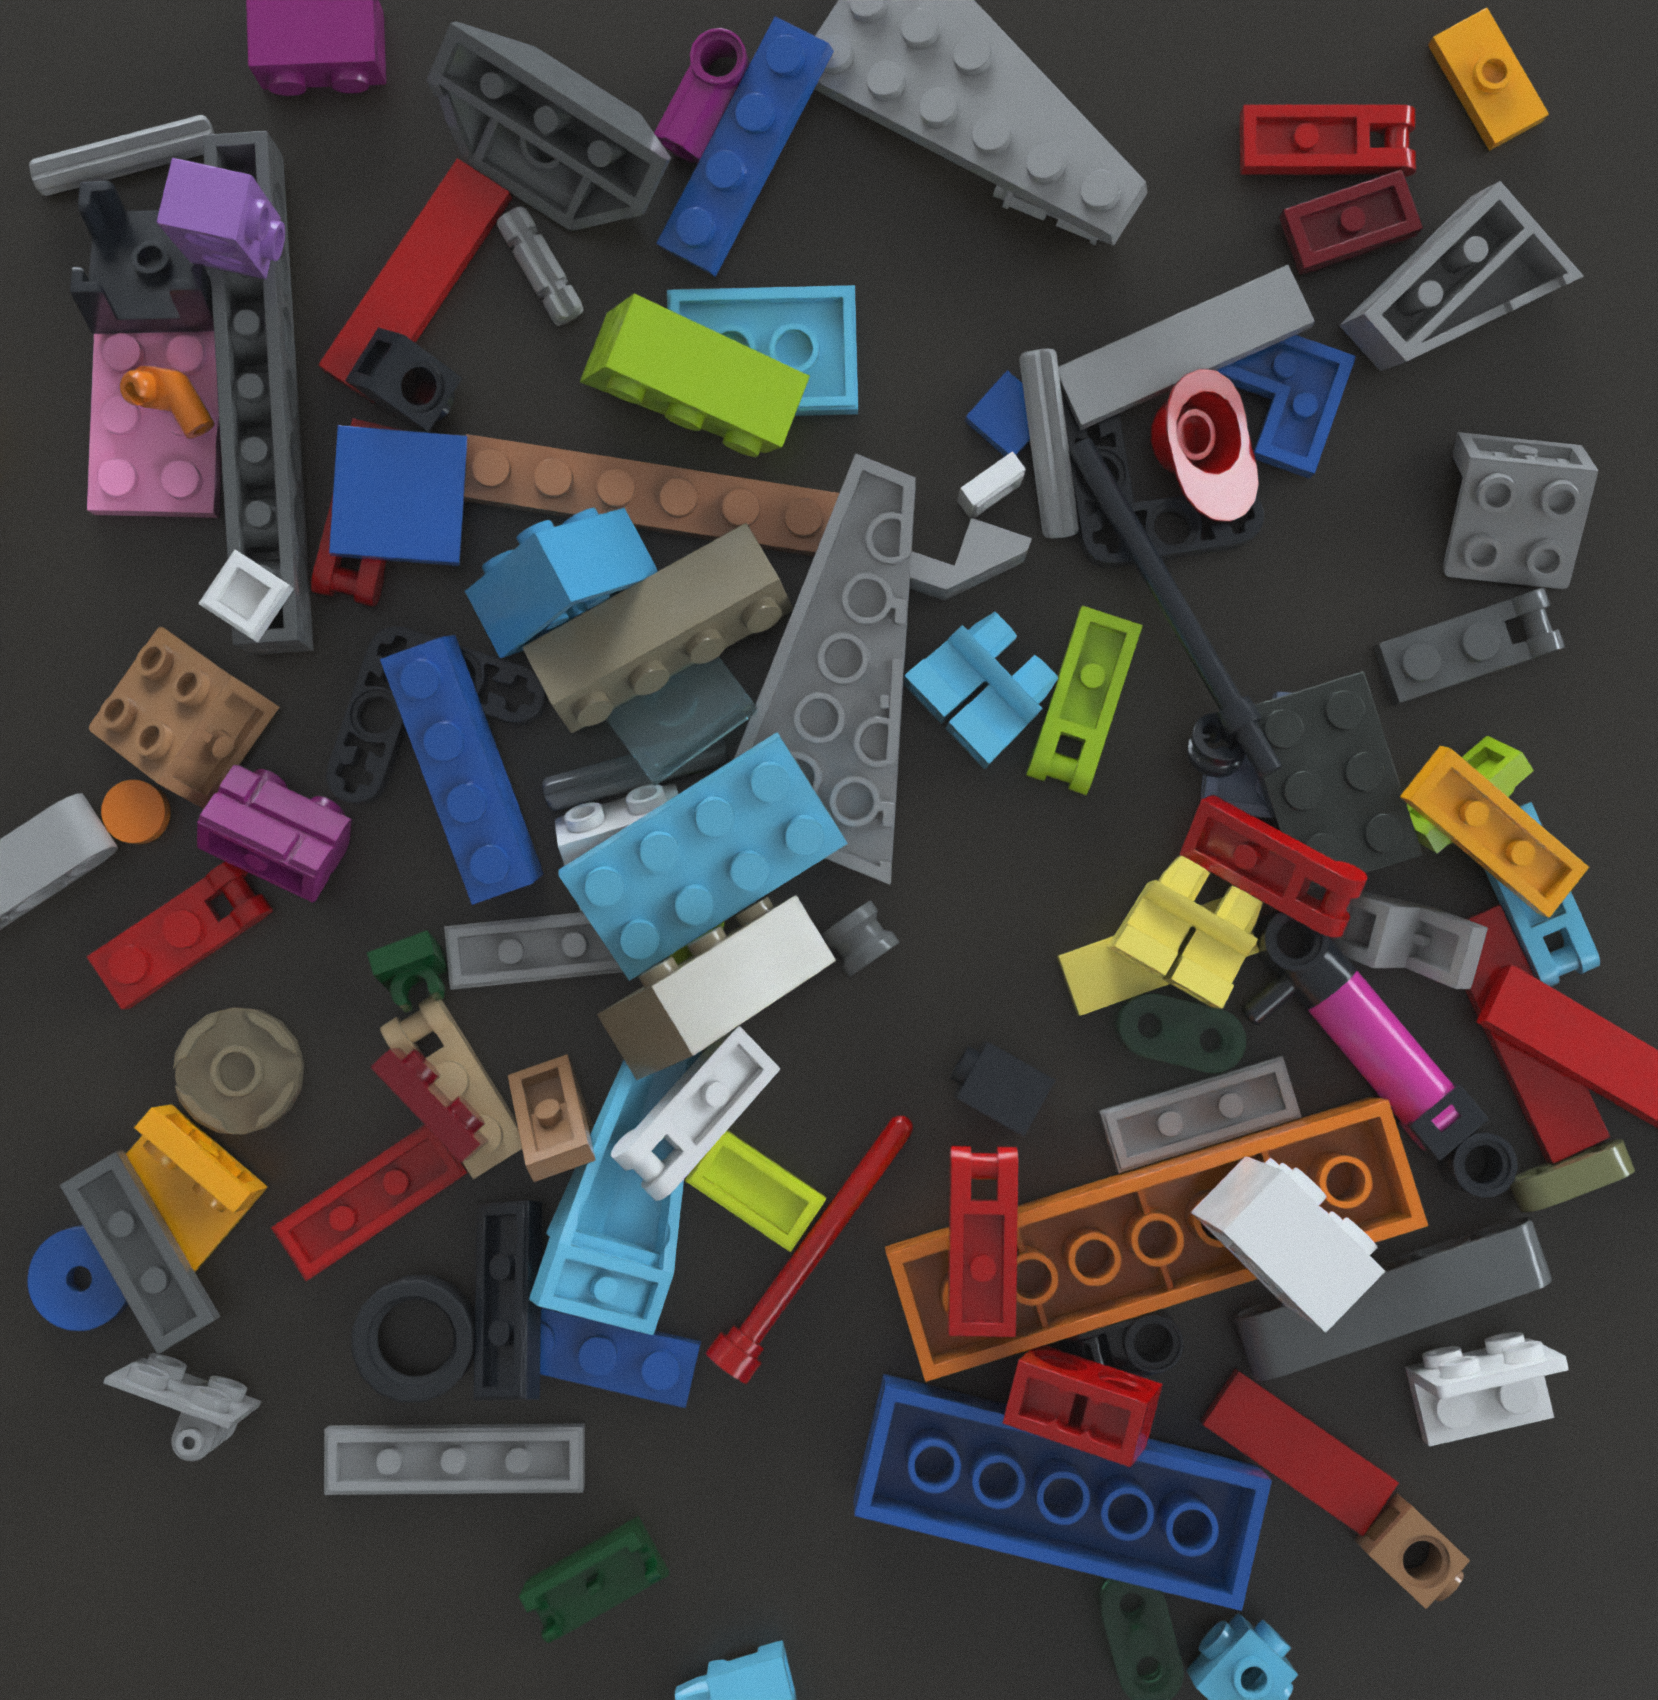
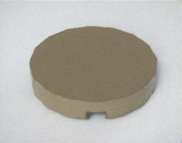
(238, 1070)

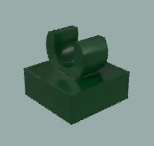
(407, 963)

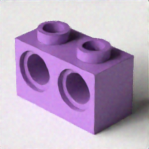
(220, 219)

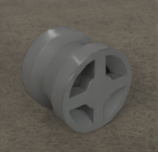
(859, 938)

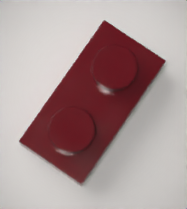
(1350, 222)
(413, 1082)

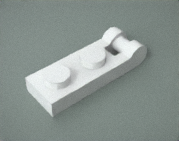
(696, 1112)

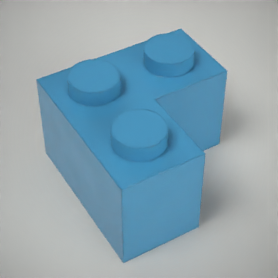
(557, 576)

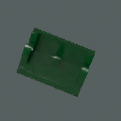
(593, 1579)

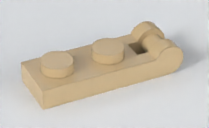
(460, 1076)

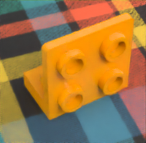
(191, 1181)

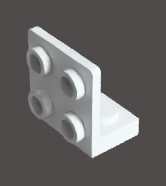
(1483, 1388)

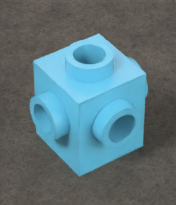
(1243, 1663)

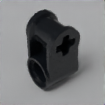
(1115, 1345)

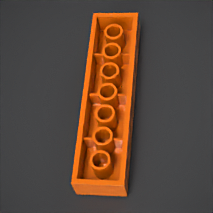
(1136, 1245)

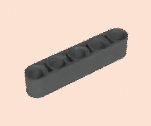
(1407, 1297)

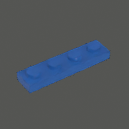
(745, 146)

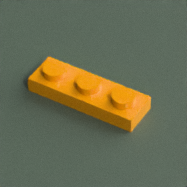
(1494, 831)

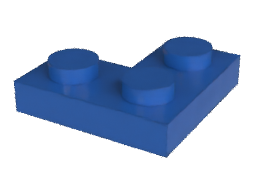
(1304, 391)

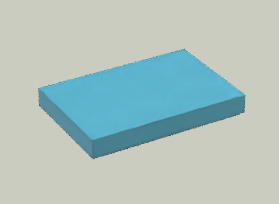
(794, 325)

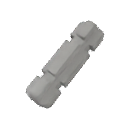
(540, 266)

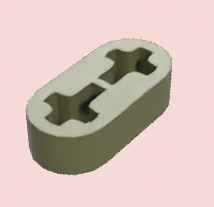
(1572, 1176)

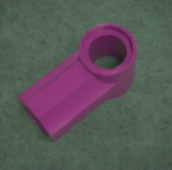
(702, 97)

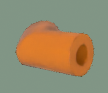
(170, 392)

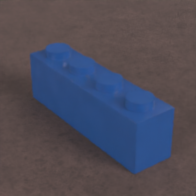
(462, 768)

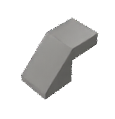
(983, 554)
(1413, 937)

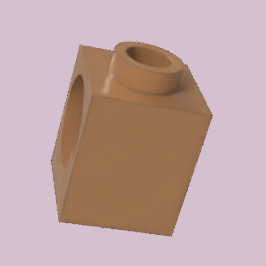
(1393, 1532)

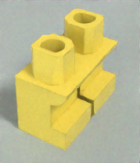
(1214, 943)

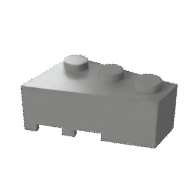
(1464, 275)

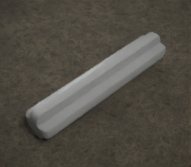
(120, 155)
(1049, 443)

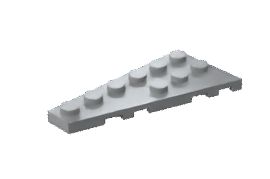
(978, 100)
(843, 662)

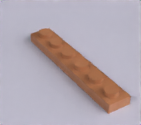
(653, 494)

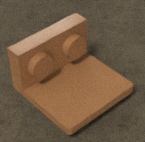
(182, 718)

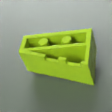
(694, 376)

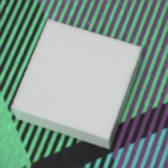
(991, 485)
(246, 595)

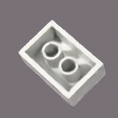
(1288, 1241)

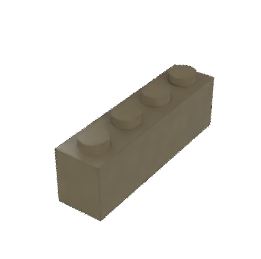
(658, 627)

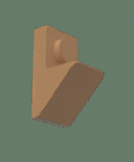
(551, 1118)

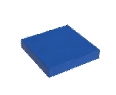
(398, 495)

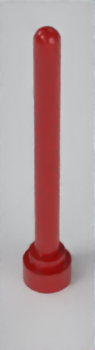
(741, 1347)

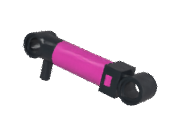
(1429, 1108)

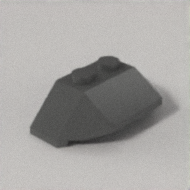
(545, 130)

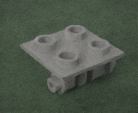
(206, 1407)

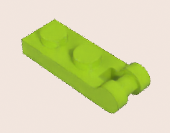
(1085, 697)

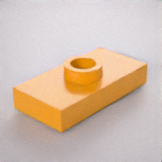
(1488, 79)

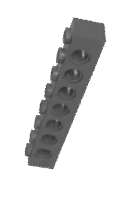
(261, 407)

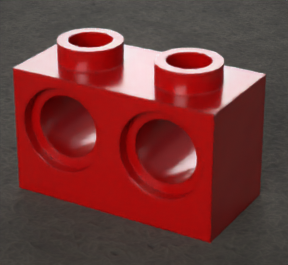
(1082, 1404)

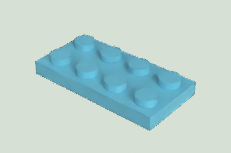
(702, 856)

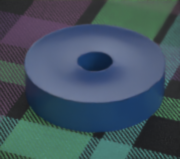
(55, 1290)

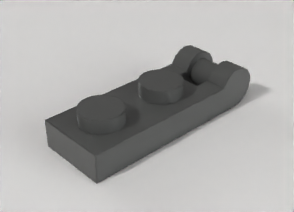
(1466, 647)

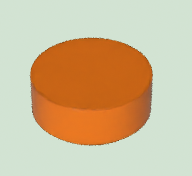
(135, 812)

